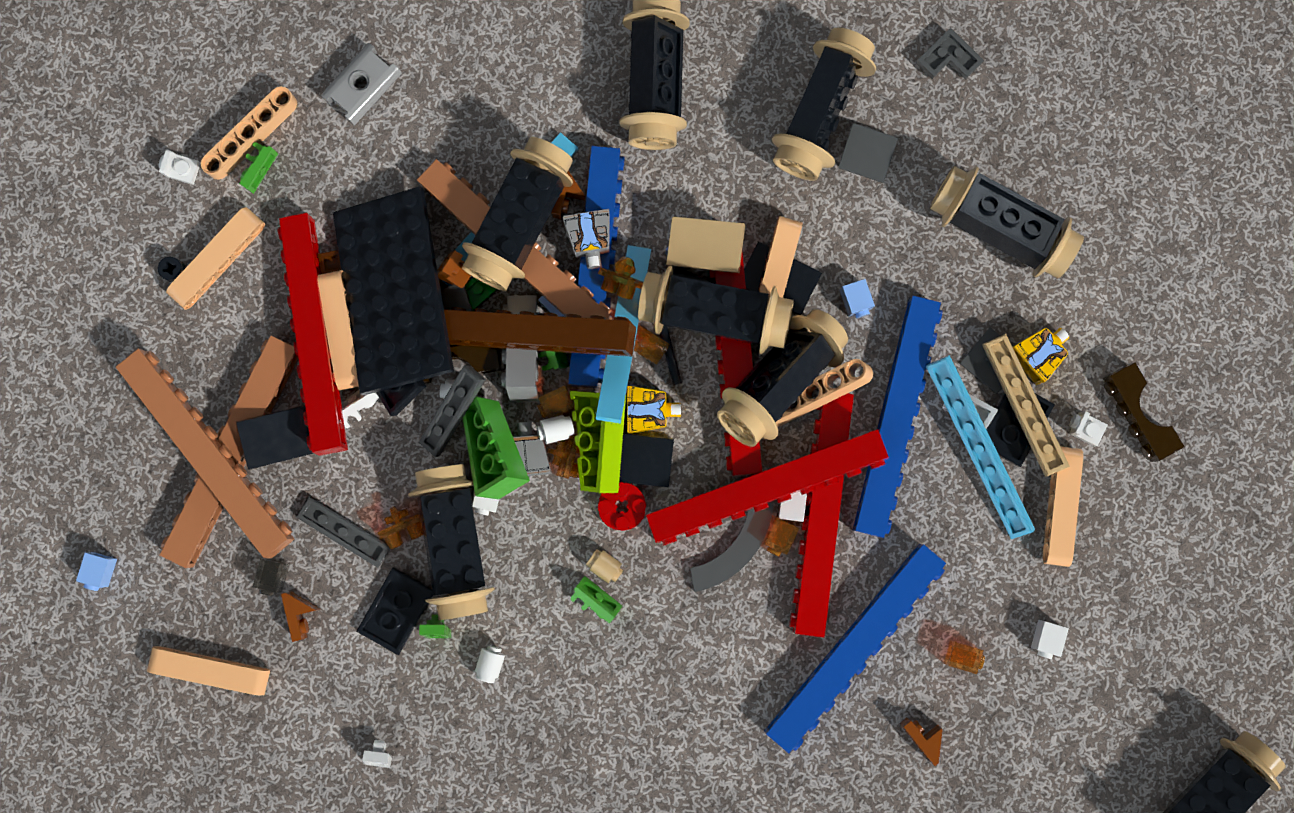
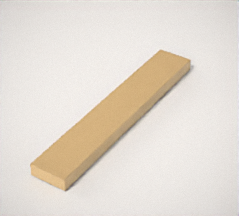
(1025, 405)

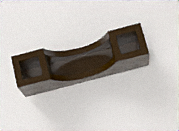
(482, 359)
(1126, 388)

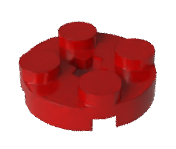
(622, 521)

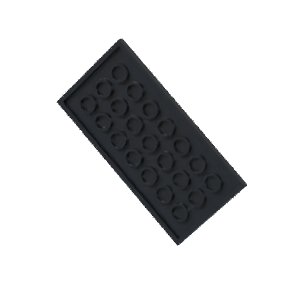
(392, 291)

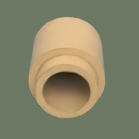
(605, 566)

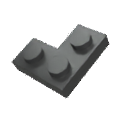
(950, 50)

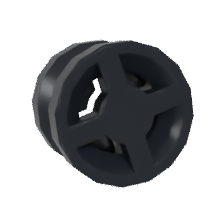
(164, 265)

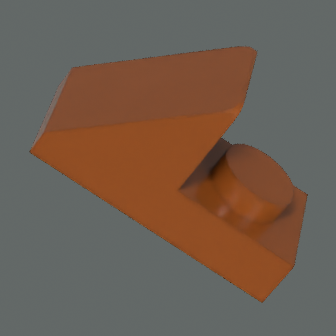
(563, 203)
(452, 271)
(294, 608)
(929, 743)

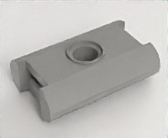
(363, 67)

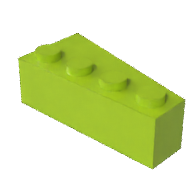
(598, 445)

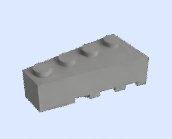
(521, 364)

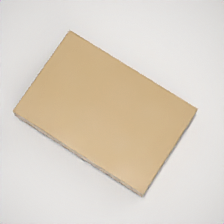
(705, 244)

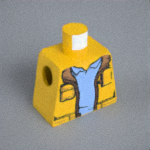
(1042, 354)
(648, 409)

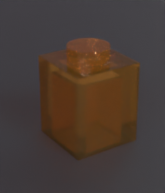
(556, 403)
(780, 537)
(964, 657)

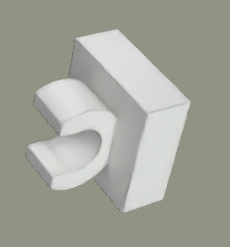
(377, 756)

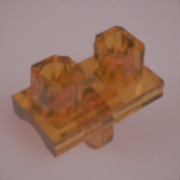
(623, 270)
(649, 345)
(566, 467)
(392, 535)

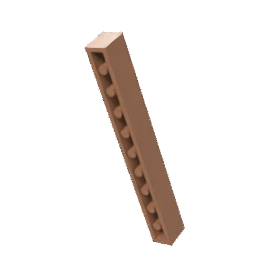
(539, 270)
(256, 399)
(205, 453)

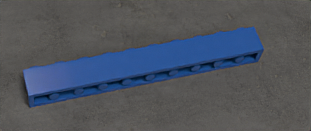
(601, 195)
(897, 415)
(854, 648)

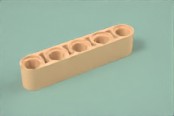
(254, 121)
(780, 255)
(215, 258)
(338, 329)
(826, 391)
(1063, 510)
(208, 670)

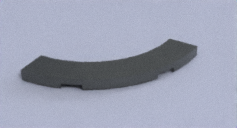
(737, 554)

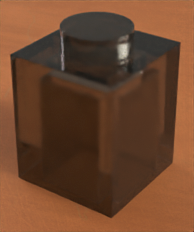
(270, 576)

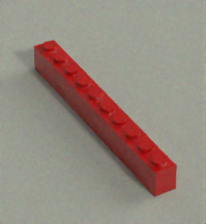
(735, 366)
(319, 388)
(768, 486)
(820, 527)

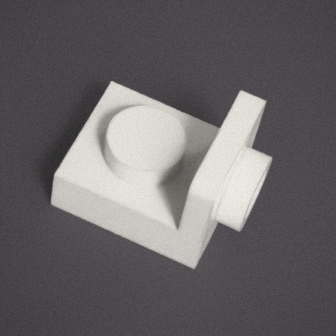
(179, 167)
(1087, 428)

